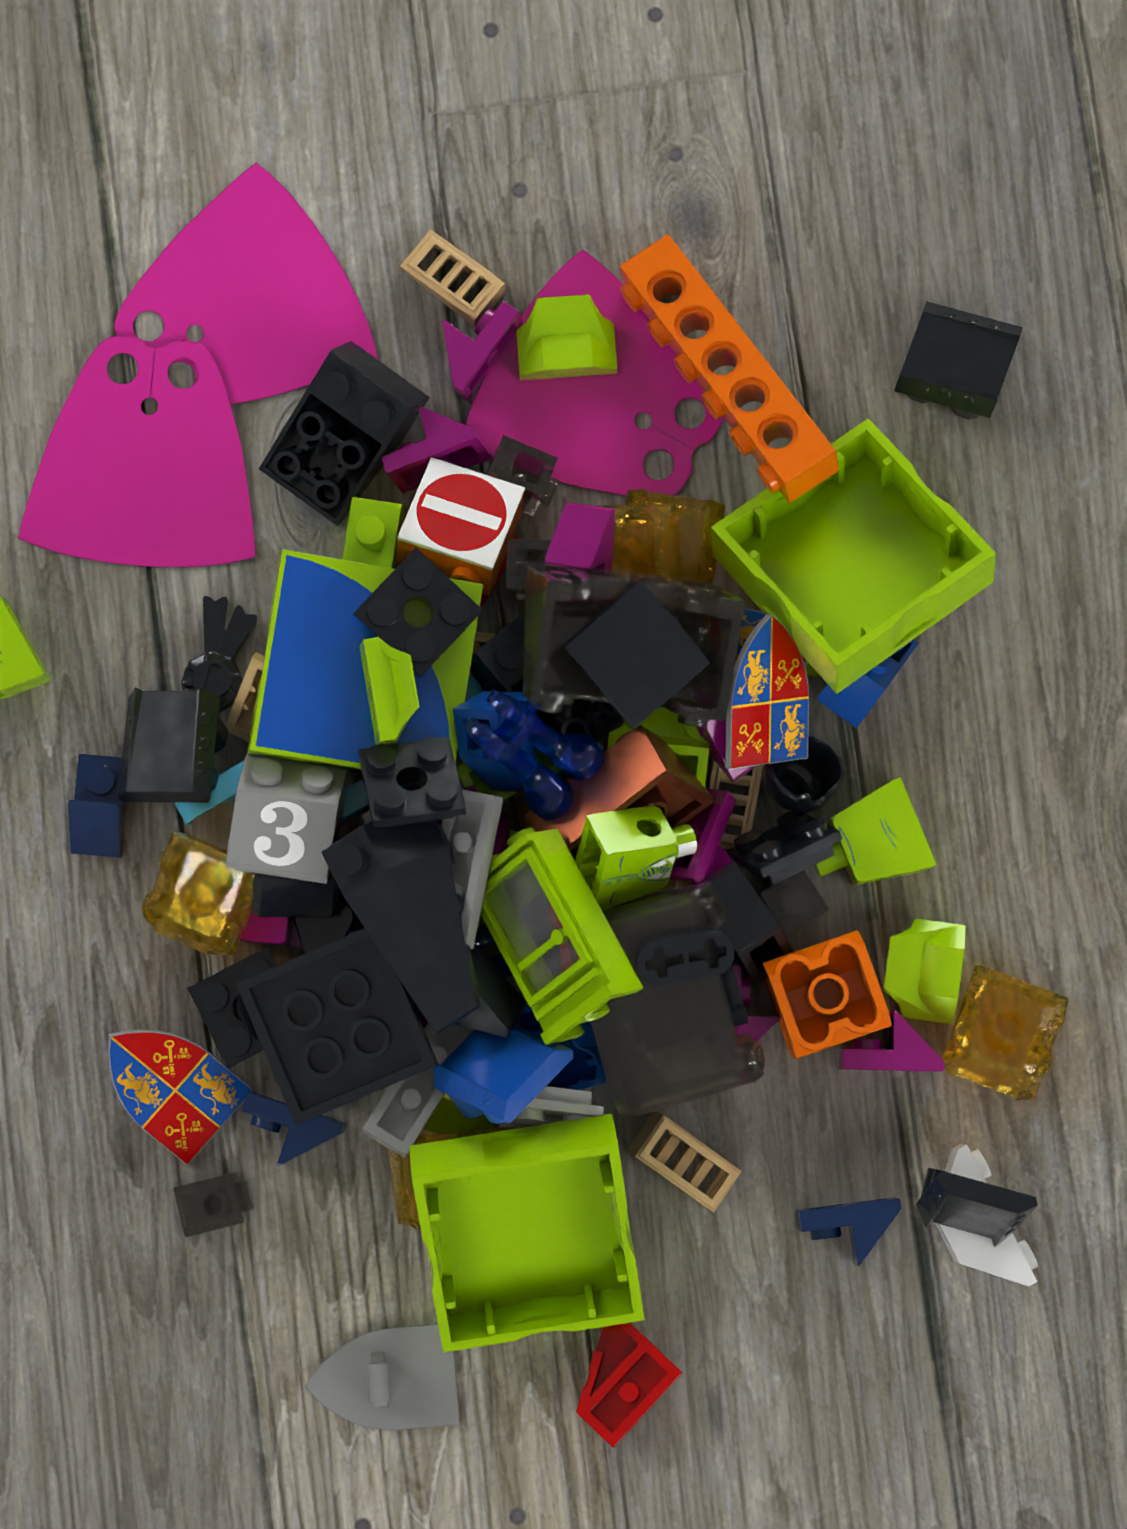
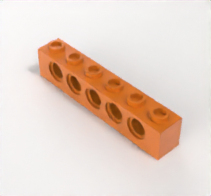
(666, 271)

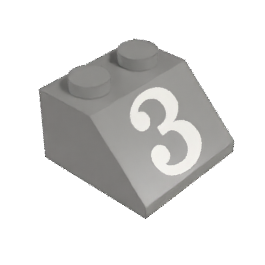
(285, 818)

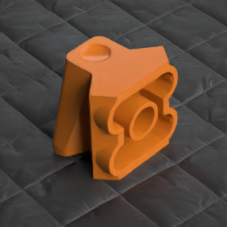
(826, 994)

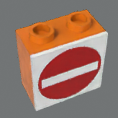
(462, 522)

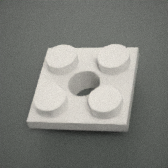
(554, 1106)

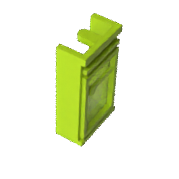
(554, 934)

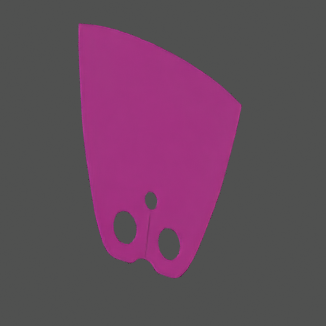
(256, 286)
(592, 418)
(140, 483)

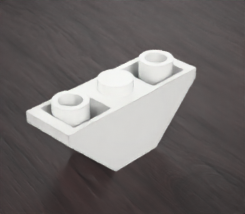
(1006, 1260)

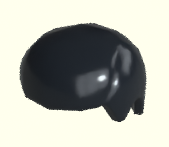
(805, 783)

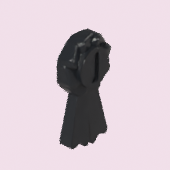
(216, 667)

